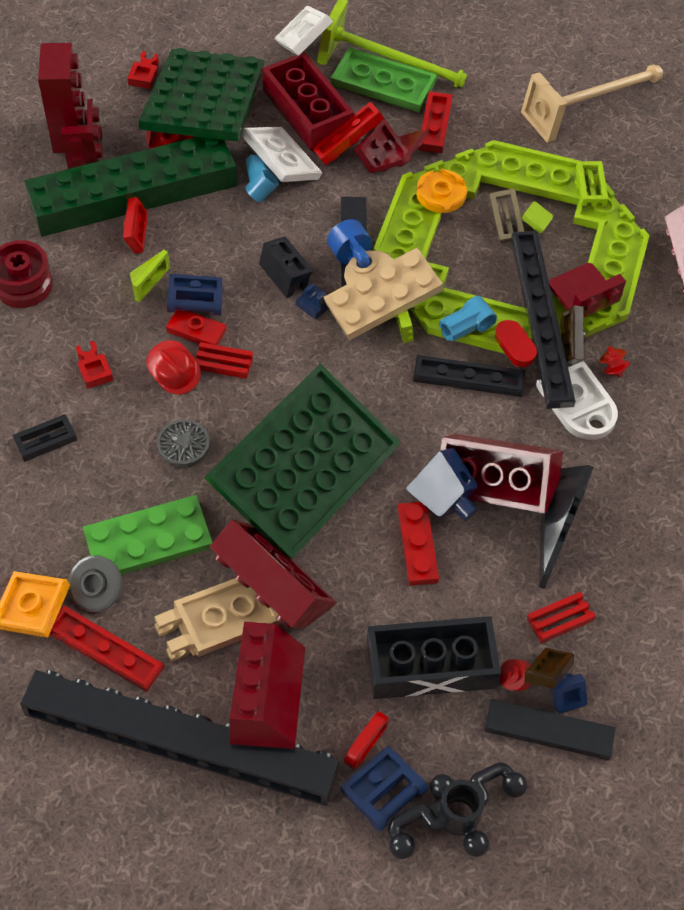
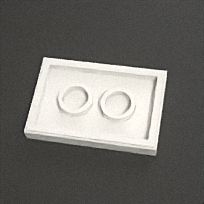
(303, 30)
(281, 154)

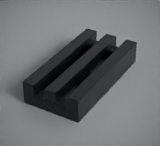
(46, 442)

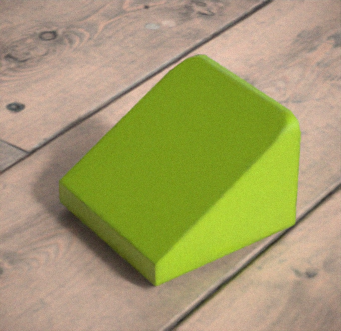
(537, 217)

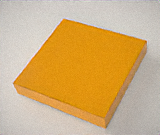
(32, 603)

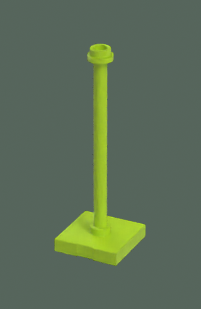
(335, 33)

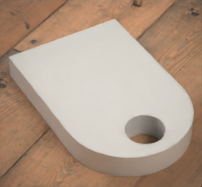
(590, 405)

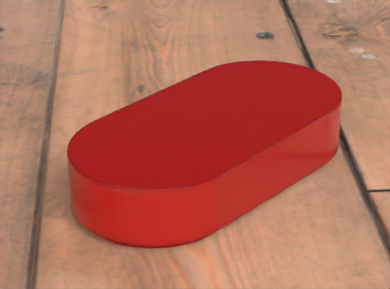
(515, 343)
(366, 740)

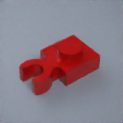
(144, 73)
(93, 366)

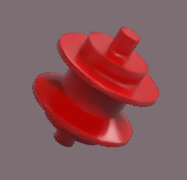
(614, 361)
(513, 674)

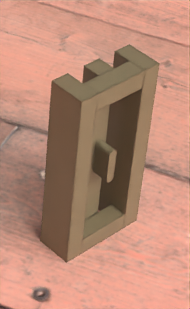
(502, 195)

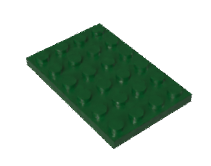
(202, 95)
(303, 461)

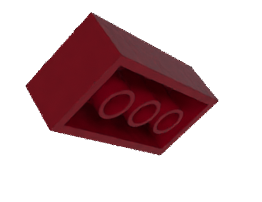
(61, 90)
(305, 98)

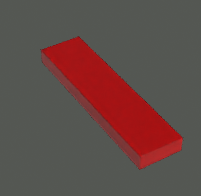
(106, 649)

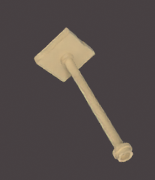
(546, 108)

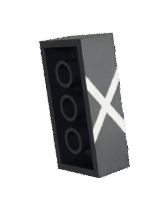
(433, 657)

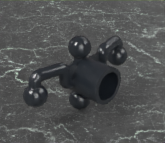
(440, 816)

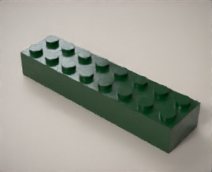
(152, 175)

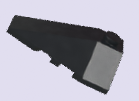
(560, 515)

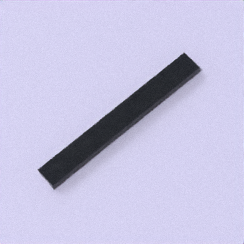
(542, 320)

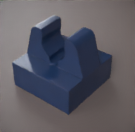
(312, 301)
(570, 693)

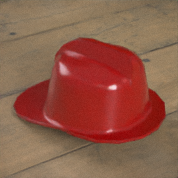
(173, 367)

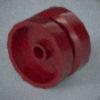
(24, 274)

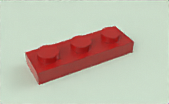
(436, 121)
(348, 133)
(417, 544)

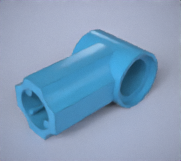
(261, 178)
(473, 316)

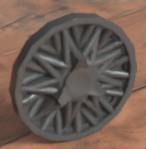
(183, 443)
(95, 583)

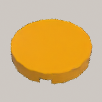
(441, 191)

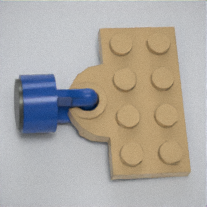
(375, 282)

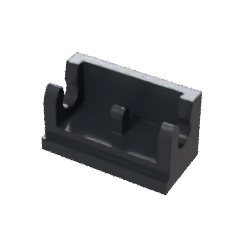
(285, 265)

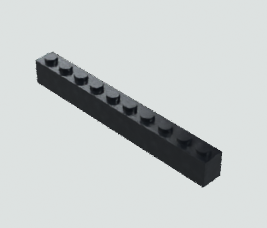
(177, 736)

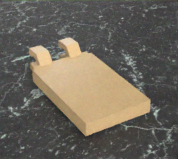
(212, 619)

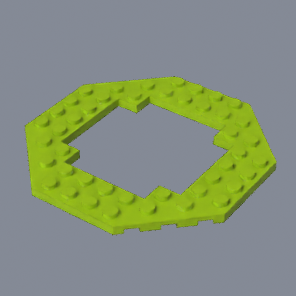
(616, 247)

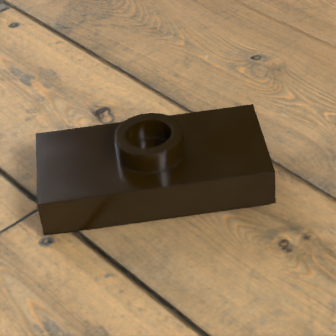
(573, 334)
(549, 668)

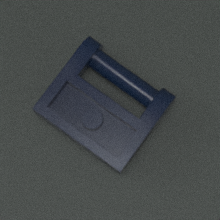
(194, 288)
(377, 780)

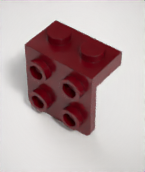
(81, 142)
(384, 149)
(587, 289)

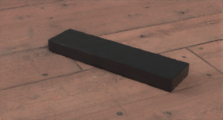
(469, 375)
(550, 729)

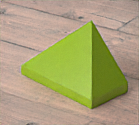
(148, 274)

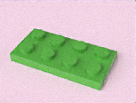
(384, 79)
(150, 535)

